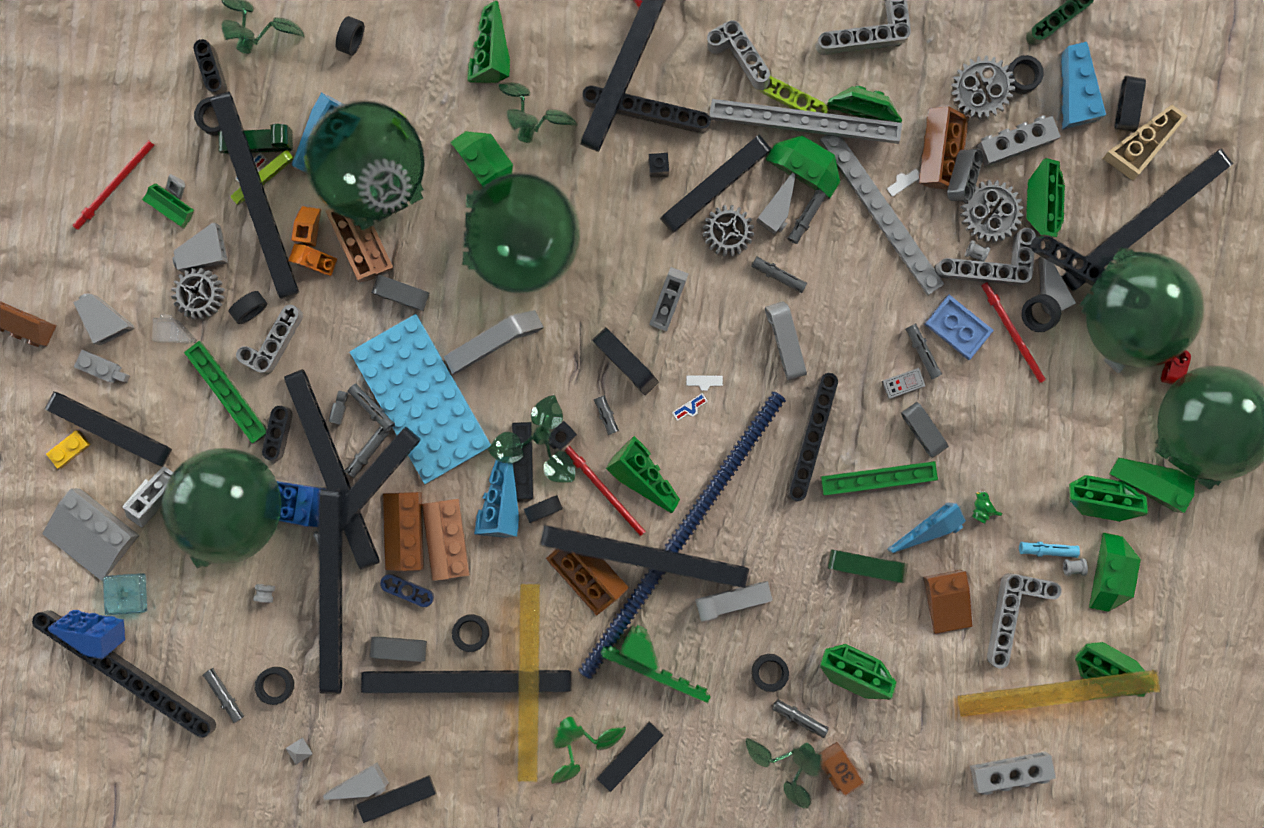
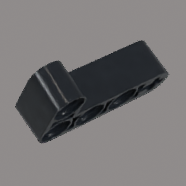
(625, 361)

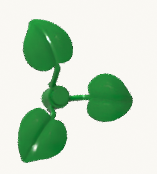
(570, 732)

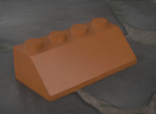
(943, 140)
(25, 325)
(403, 531)
(589, 578)

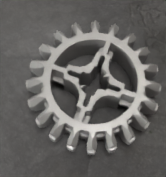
(400, 192)
(735, 235)
(194, 300)

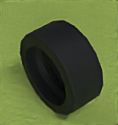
(349, 35)
(1037, 68)
(199, 112)
(1053, 306)
(247, 307)
(543, 509)
(470, 647)
(784, 676)
(259, 683)

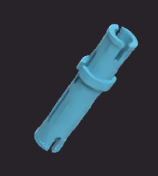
(1040, 549)

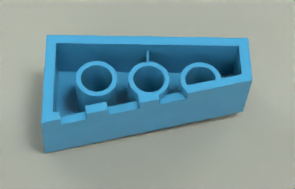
(1080, 87)

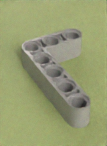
(873, 41)
(1011, 270)
(493, 339)
(1011, 611)

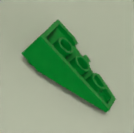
(491, 55)
(637, 471)
(1160, 483)

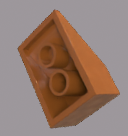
(949, 600)

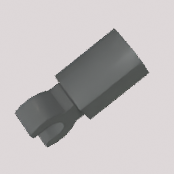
(338, 408)

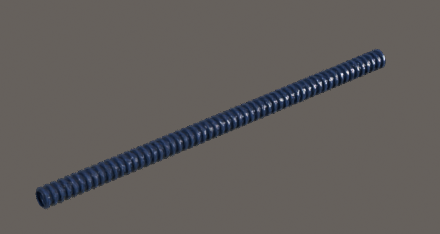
(684, 531)

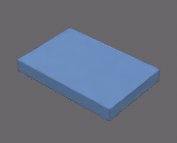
(959, 327)

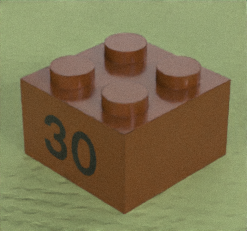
(843, 773)

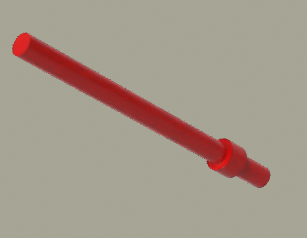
(88, 213)
(993, 299)
(579, 462)

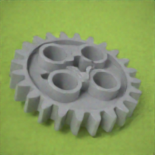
(998, 80)
(1005, 222)

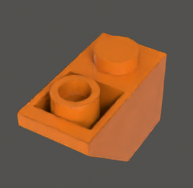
(306, 226)
(312, 259)

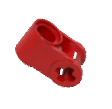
(1176, 368)

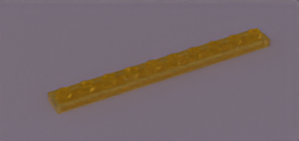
(528, 682)
(1058, 693)

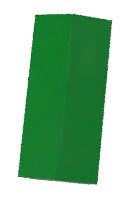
(168, 205)

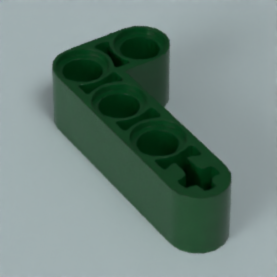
(1060, 19)
(276, 139)
(868, 566)

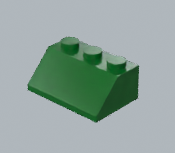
(639, 647)

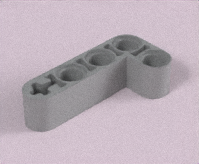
(743, 56)
(273, 337)
(786, 339)
(732, 600)

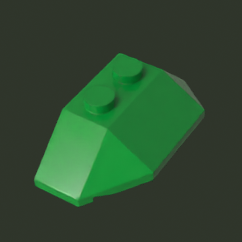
(864, 104)
(482, 156)
(808, 162)
(1046, 198)
(1106, 499)
(1114, 574)
(1103, 660)
(857, 672)

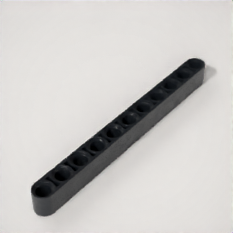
(621, 74)
(254, 194)
(1155, 213)
(329, 463)
(644, 556)
(330, 590)
(459, 681)
(131, 682)

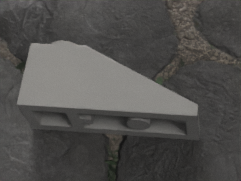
(777, 210)
(1053, 285)
(668, 299)
(148, 499)
(361, 785)

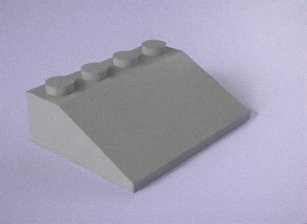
(89, 533)

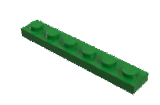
(226, 392)
(879, 478)
(664, 676)

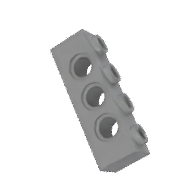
(1044, 126)
(982, 772)

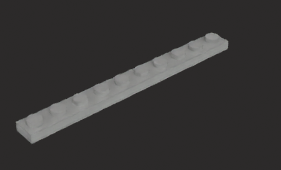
(805, 121)
(882, 214)

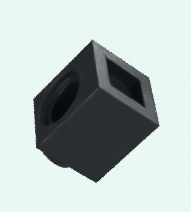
(658, 165)
(570, 435)

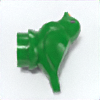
(984, 507)

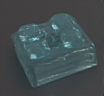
(116, 603)

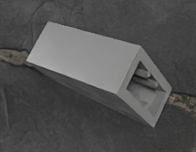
(202, 250)
(100, 319)

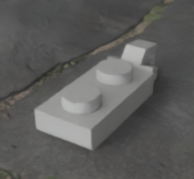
(100, 367)

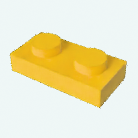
(68, 449)

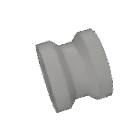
(264, 593)

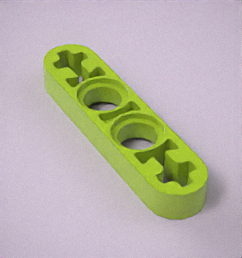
(794, 95)
(267, 173)

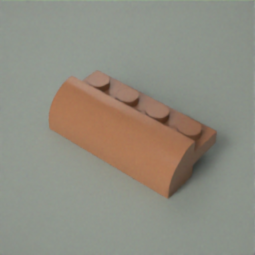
(361, 247)
(445, 539)

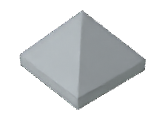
(175, 186)
(299, 751)

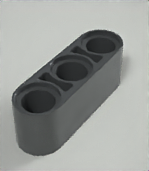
(965, 175)
(400, 292)
(924, 429)
(398, 649)

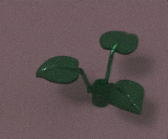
(245, 36)
(526, 122)
(549, 415)
(803, 756)

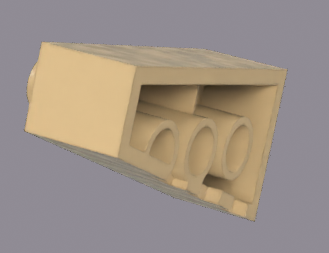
(1139, 148)

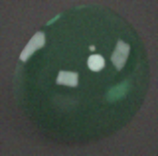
(345, 145)
(520, 233)
(1144, 309)
(1213, 424)
(221, 506)

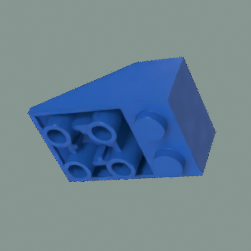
(299, 504)
(90, 632)

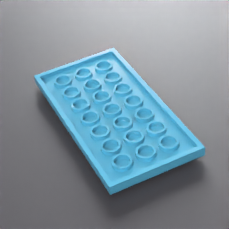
(421, 394)

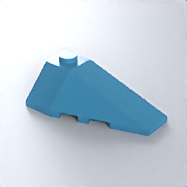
(322, 106)
(500, 510)
(940, 523)

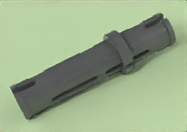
(803, 222)
(782, 276)
(923, 351)
(385, 422)
(371, 446)
(228, 703)
(795, 715)

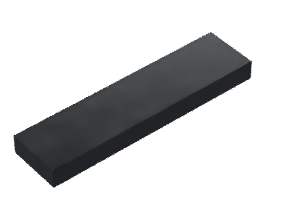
(524, 467)
(630, 756)
(396, 799)

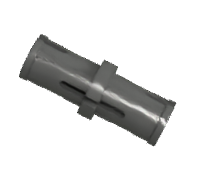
(606, 415)

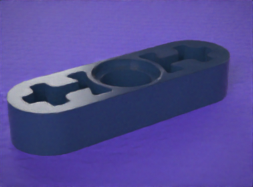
(396, 579)

